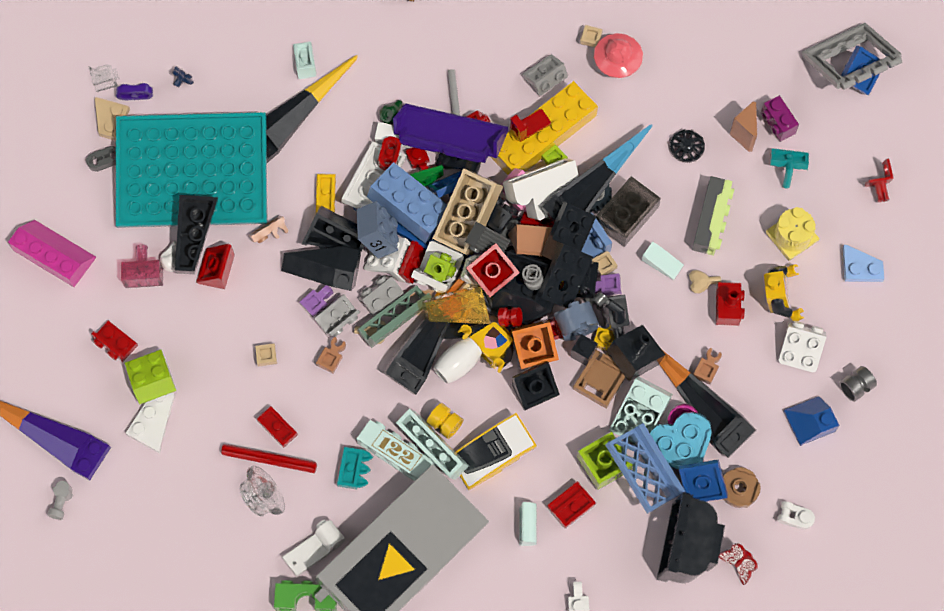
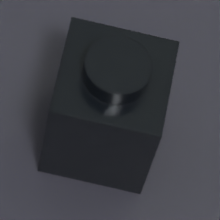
(583, 349)

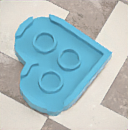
(684, 440)

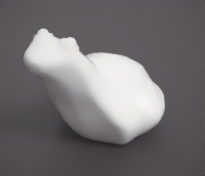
(168, 258)

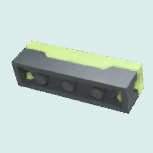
(712, 216)

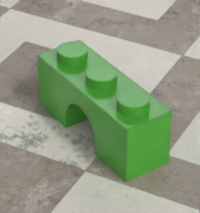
(288, 595)

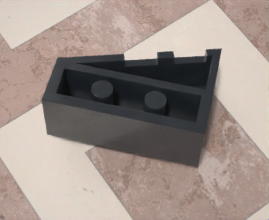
(332, 230)

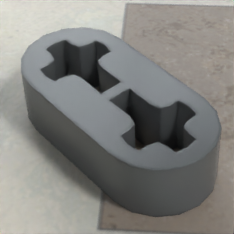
(103, 159)

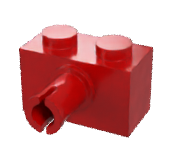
(729, 304)

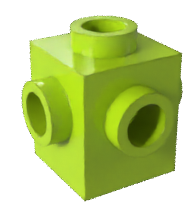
(440, 266)

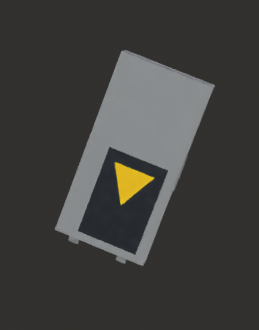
(402, 547)

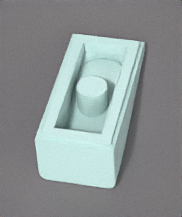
(304, 60)
(662, 261)

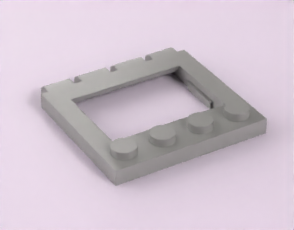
(844, 41)

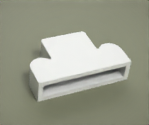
(539, 185)

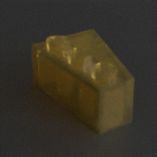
(458, 306)

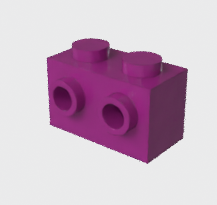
(779, 118)

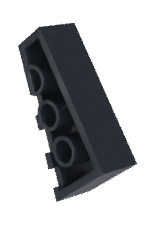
(193, 226)

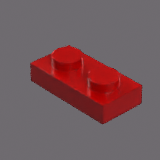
(277, 426)

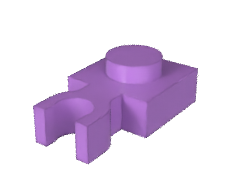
(609, 284)

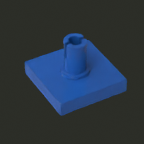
(858, 60)
(445, 185)
(704, 480)

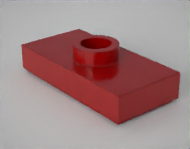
(411, 261)

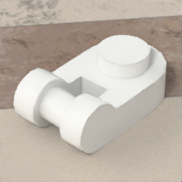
(803, 517)

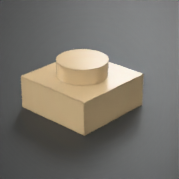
(591, 36)
(606, 263)
(266, 354)

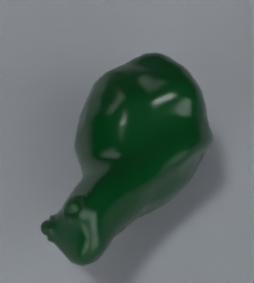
(389, 111)

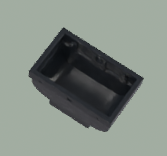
(694, 539)

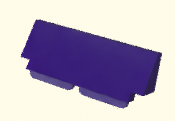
(448, 133)

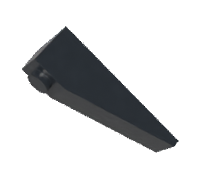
(327, 266)

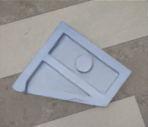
(861, 266)

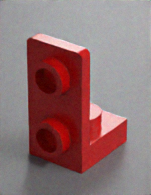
(530, 125)

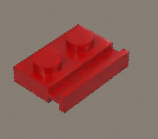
(571, 504)

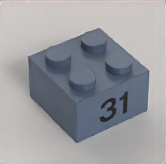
(377, 229)

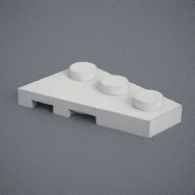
(151, 422)

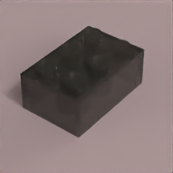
(628, 211)

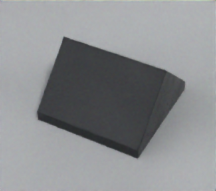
(535, 386)

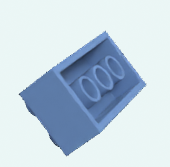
(408, 202)

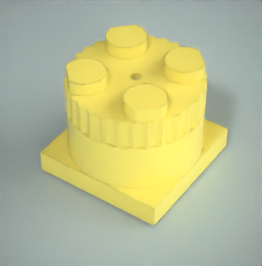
(793, 232)

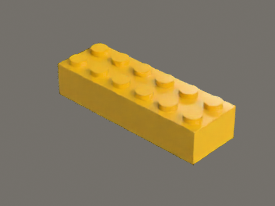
(567, 112)

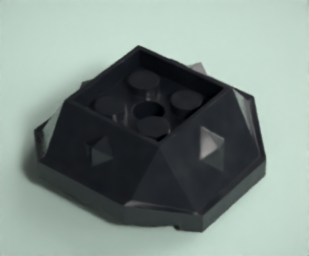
(519, 295)

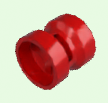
(508, 317)

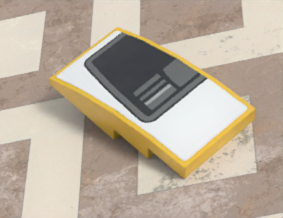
(495, 450)

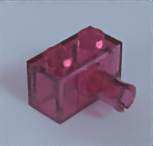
(142, 272)

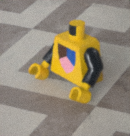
(777, 291)
(493, 341)

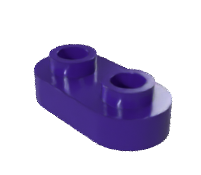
(134, 92)

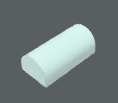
(528, 524)

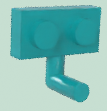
(790, 160)

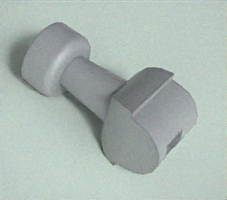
(63, 493)

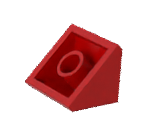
(216, 266)
(492, 270)

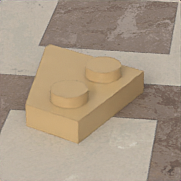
(106, 116)

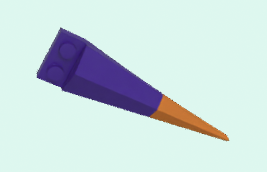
(70, 446)

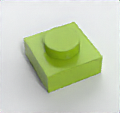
(553, 155)

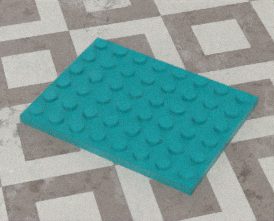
(194, 157)

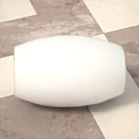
(457, 360)

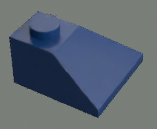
(811, 420)

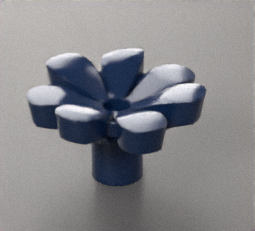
(182, 77)

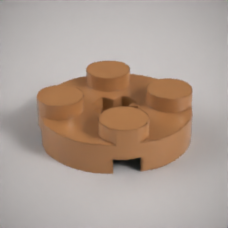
(744, 498)

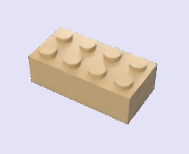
(470, 203)

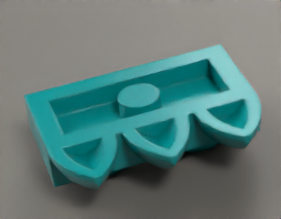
(352, 468)

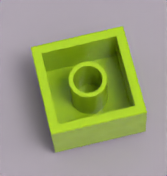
(150, 376)
(600, 463)

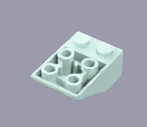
(643, 404)

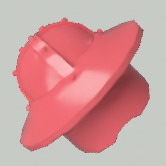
(618, 55)

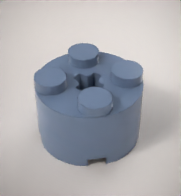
(576, 320)

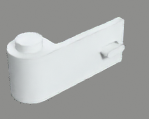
(322, 543)

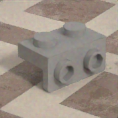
(381, 294)
(336, 316)

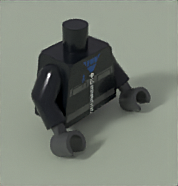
(613, 311)

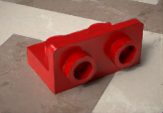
(115, 341)

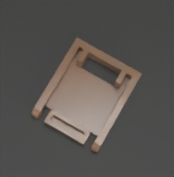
(601, 376)

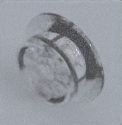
(261, 493)

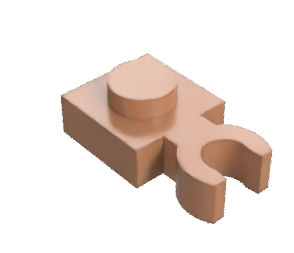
(330, 357)
(707, 368)

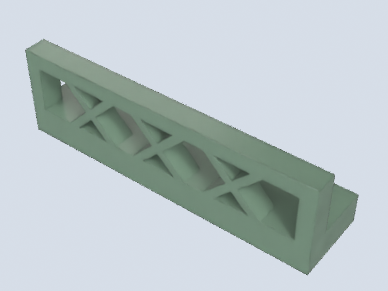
(396, 322)

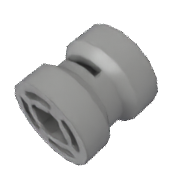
(532, 281)

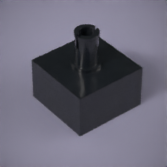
(635, 352)

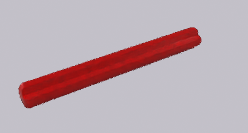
(269, 458)

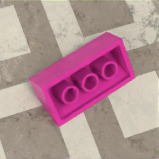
(51, 252)

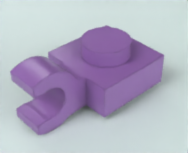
(314, 301)

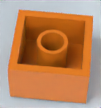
(534, 344)

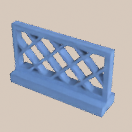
(653, 461)

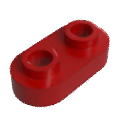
(387, 154)

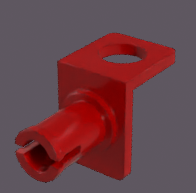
(880, 184)

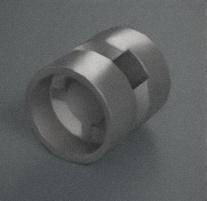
(856, 385)

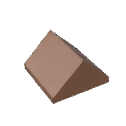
(745, 127)
(529, 239)

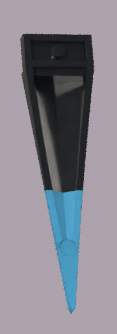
(590, 185)

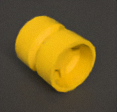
(445, 420)

